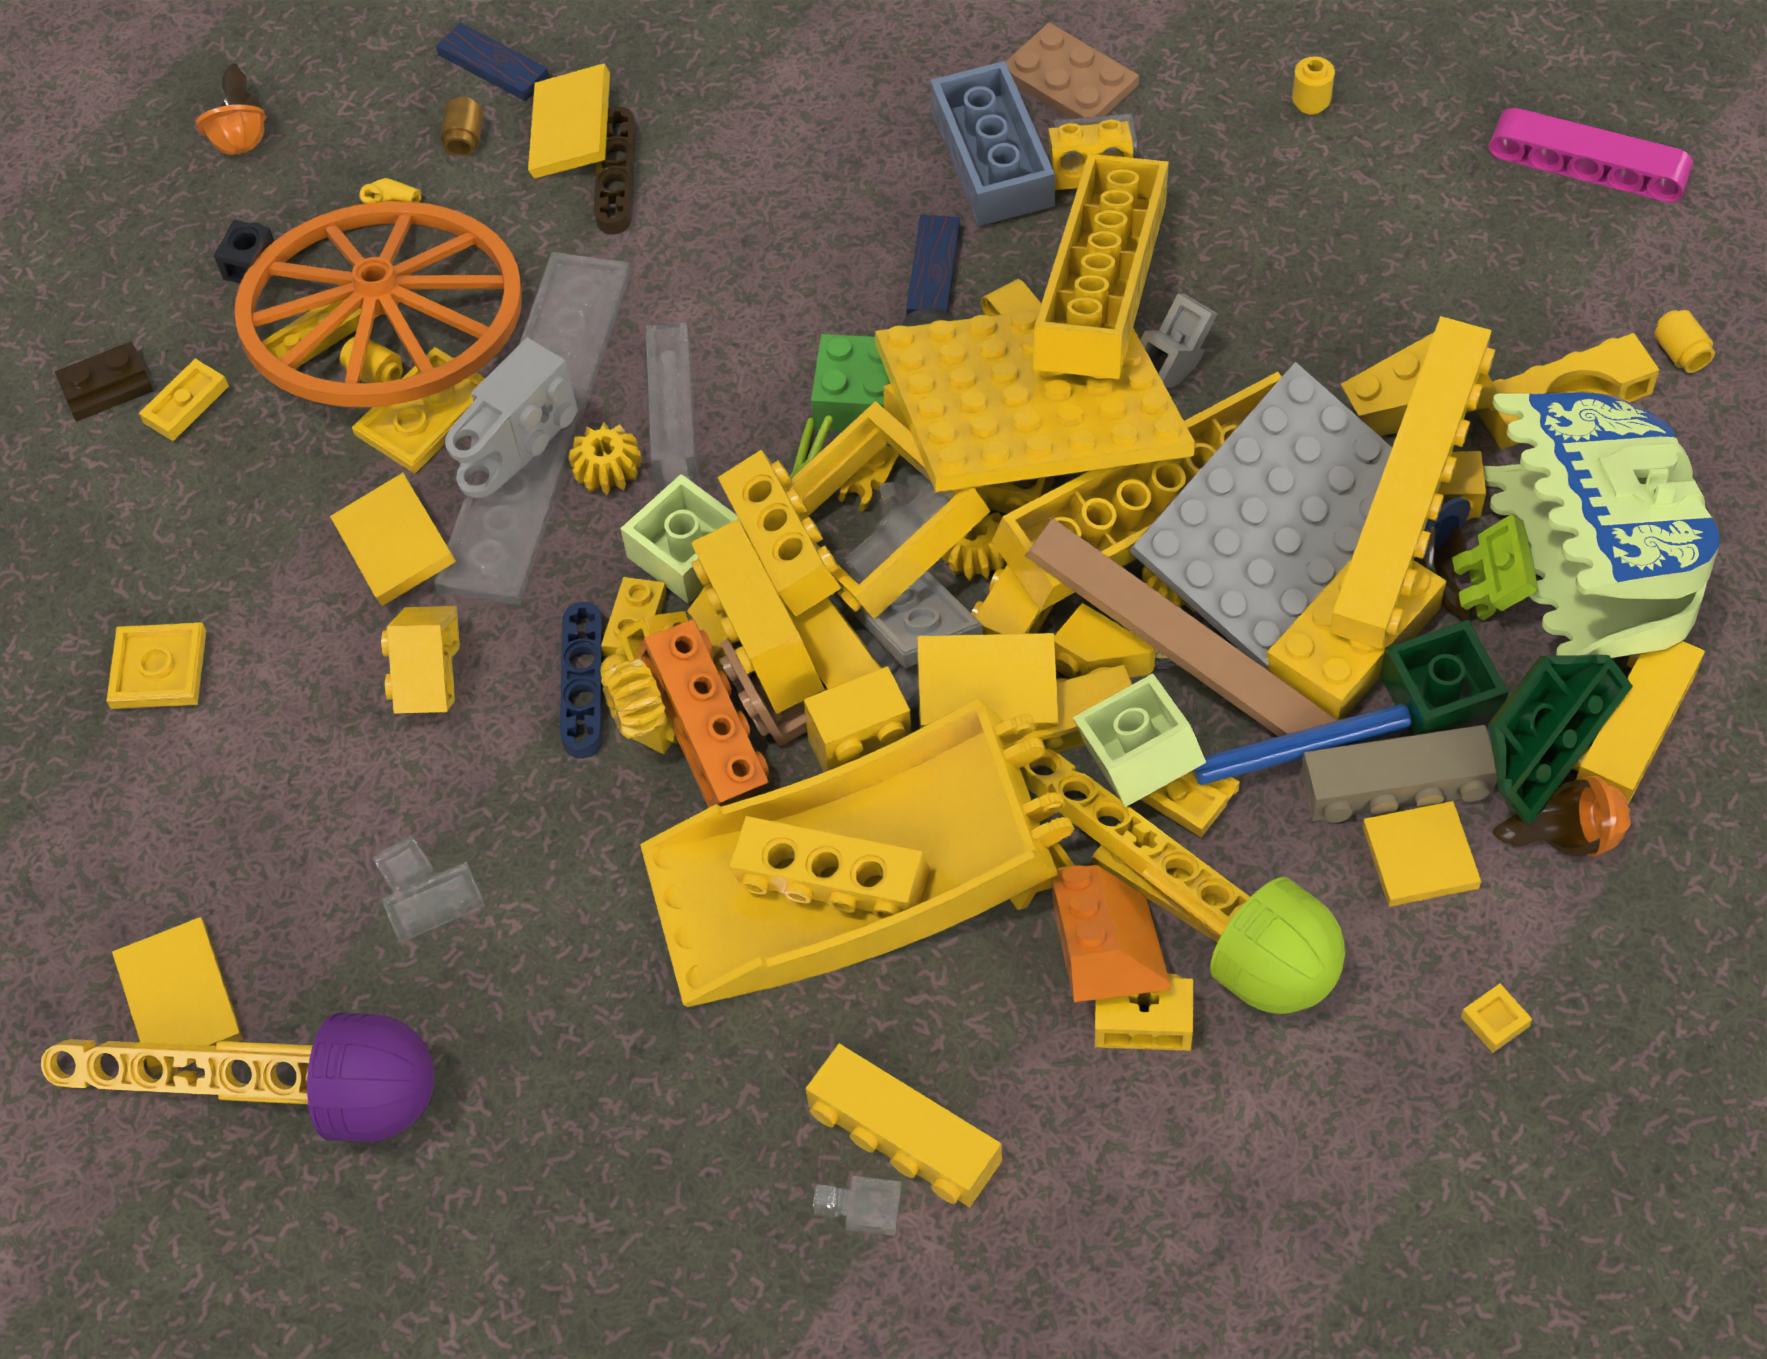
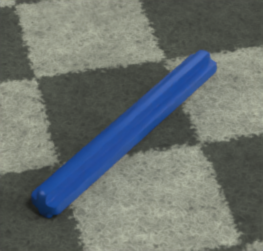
(1293, 745)

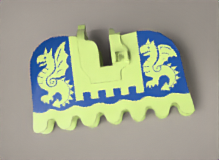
(1606, 521)

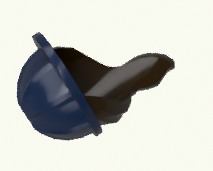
(1443, 545)

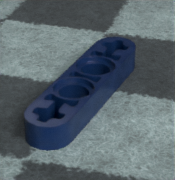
(585, 679)

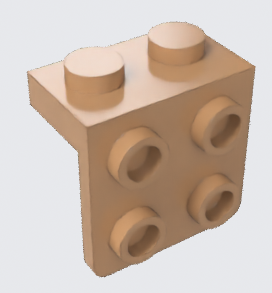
(782, 726)

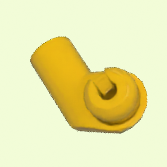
(388, 190)

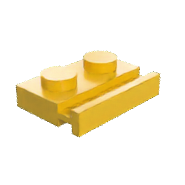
(1193, 804)

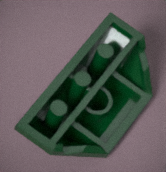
(1551, 724)

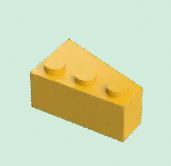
(1385, 389)

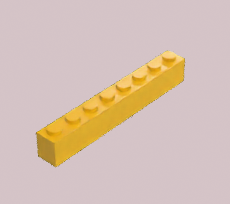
(1411, 482)

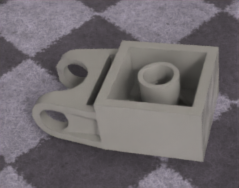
(512, 416)

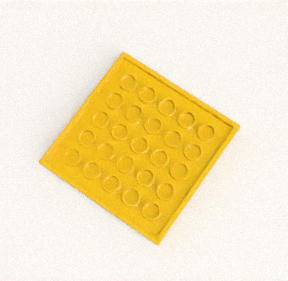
(995, 420)

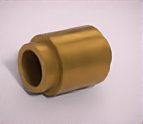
(461, 126)

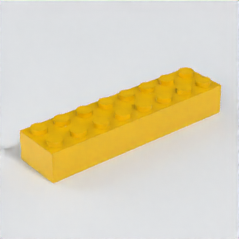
(1101, 267)
(1117, 503)

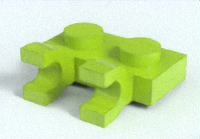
(1497, 568)

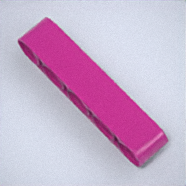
(1591, 154)

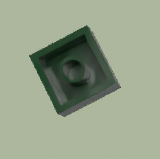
(1444, 680)

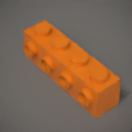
(703, 714)

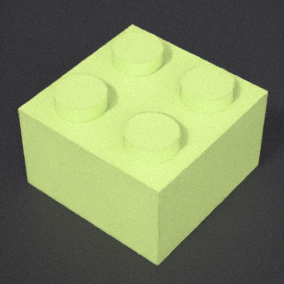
(663, 532)
(1139, 740)

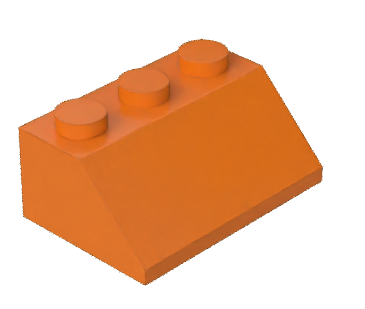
(1106, 935)

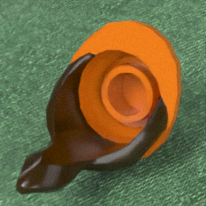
(237, 122)
(1576, 820)

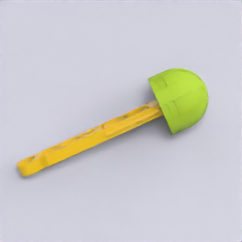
(1274, 947)

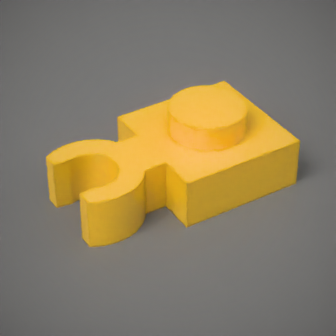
(870, 476)

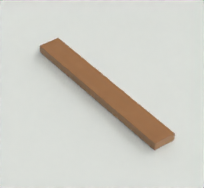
(1174, 632)

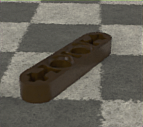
(618, 170)

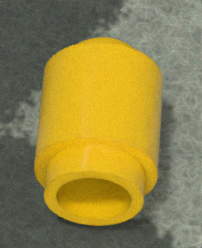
(1313, 85)
(1684, 340)
(379, 363)

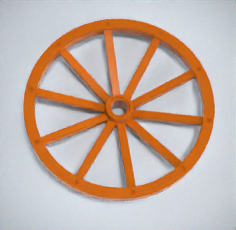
(377, 290)

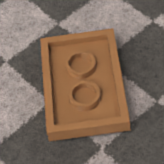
(1070, 74)

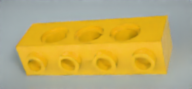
(780, 533)
(768, 842)

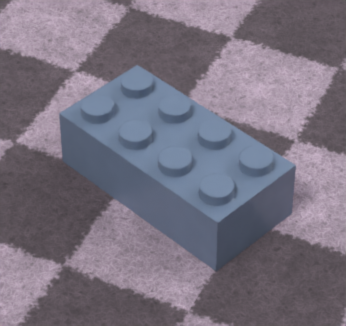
(992, 143)

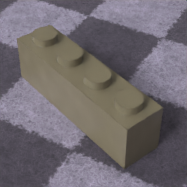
(1399, 773)

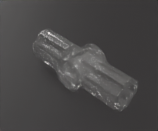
(893, 532)

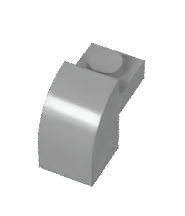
(1178, 342)

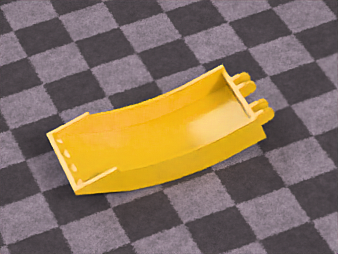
(936, 791)

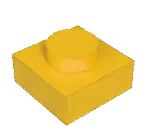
(1496, 1018)

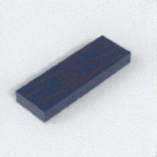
(491, 61)
(933, 263)

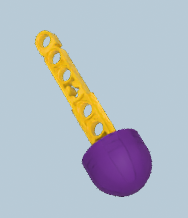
(358, 1078)

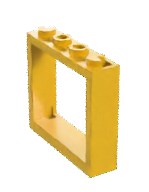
(925, 547)

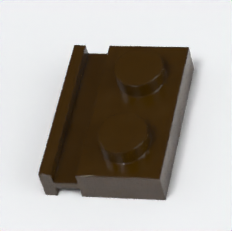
(103, 381)

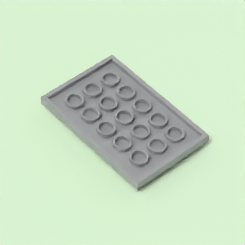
(1269, 514)

